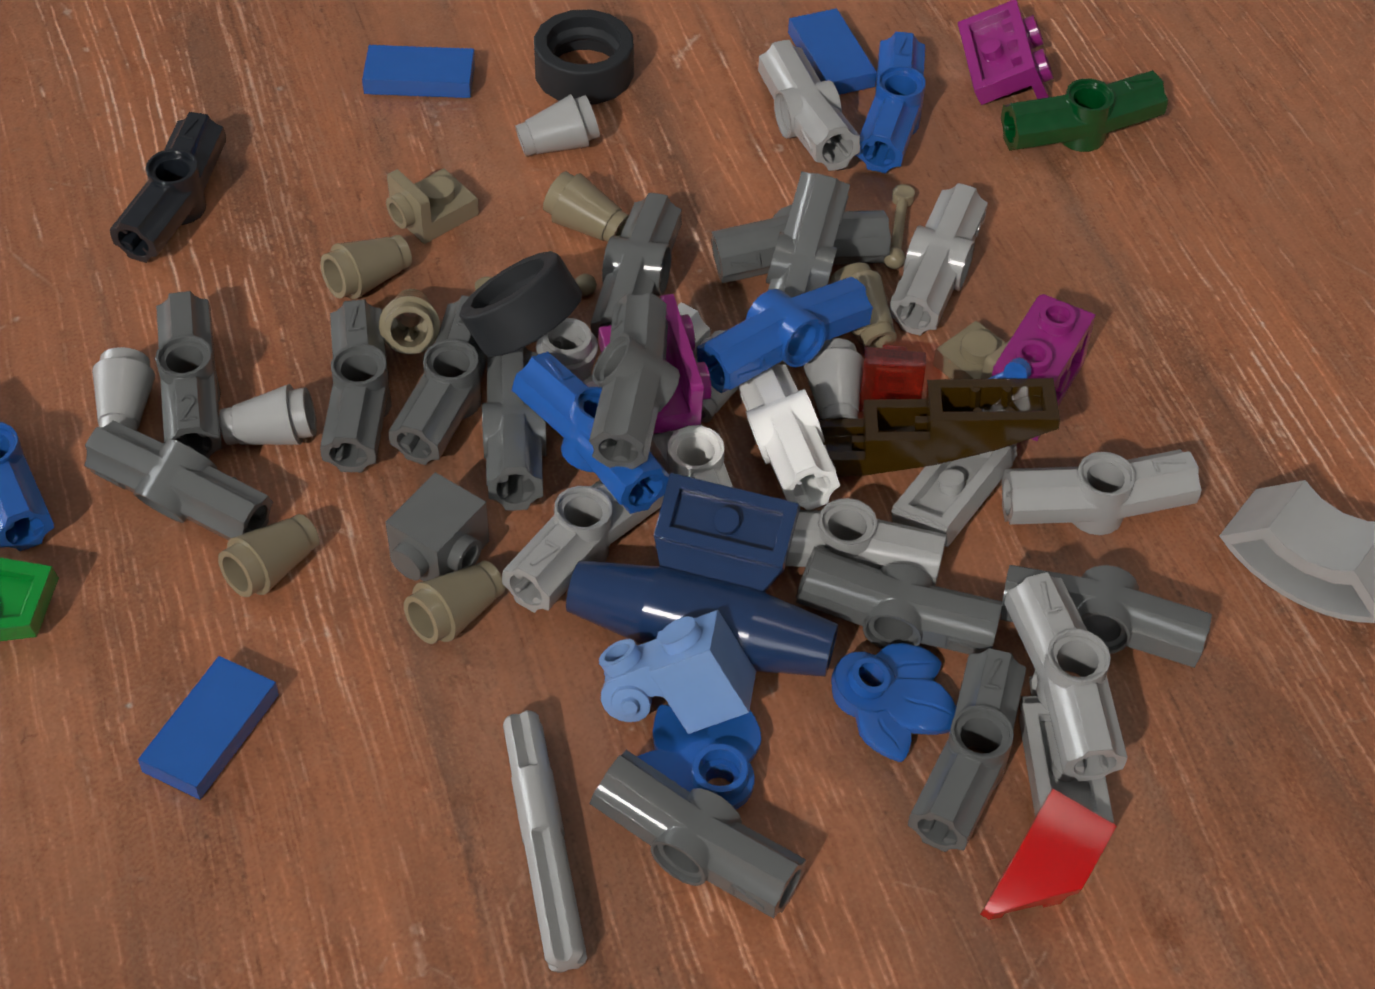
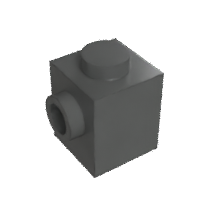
(437, 530)

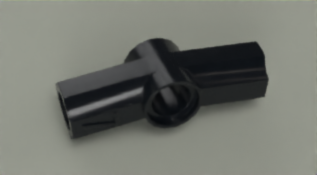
(173, 188)

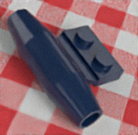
(714, 554)

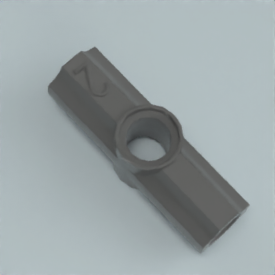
(188, 373)

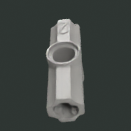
(938, 259)

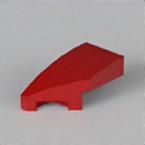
(1052, 857)

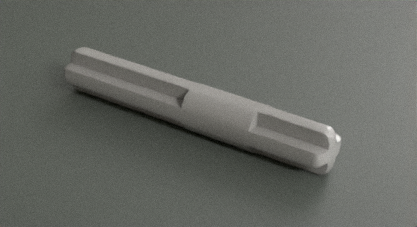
(544, 842)

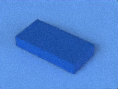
(833, 50)
(418, 71)
(208, 727)

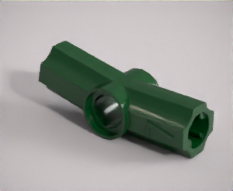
(1084, 113)

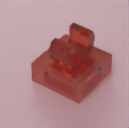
(892, 374)

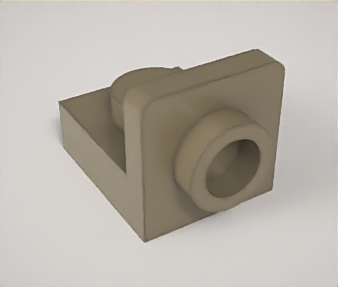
(429, 205)
(969, 353)

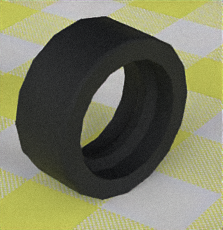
(584, 31)
(521, 304)

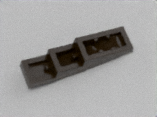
(952, 423)

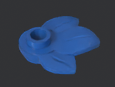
(898, 701)
(707, 754)

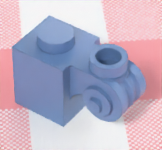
(689, 664)

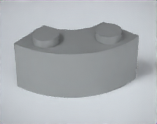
(1307, 550)

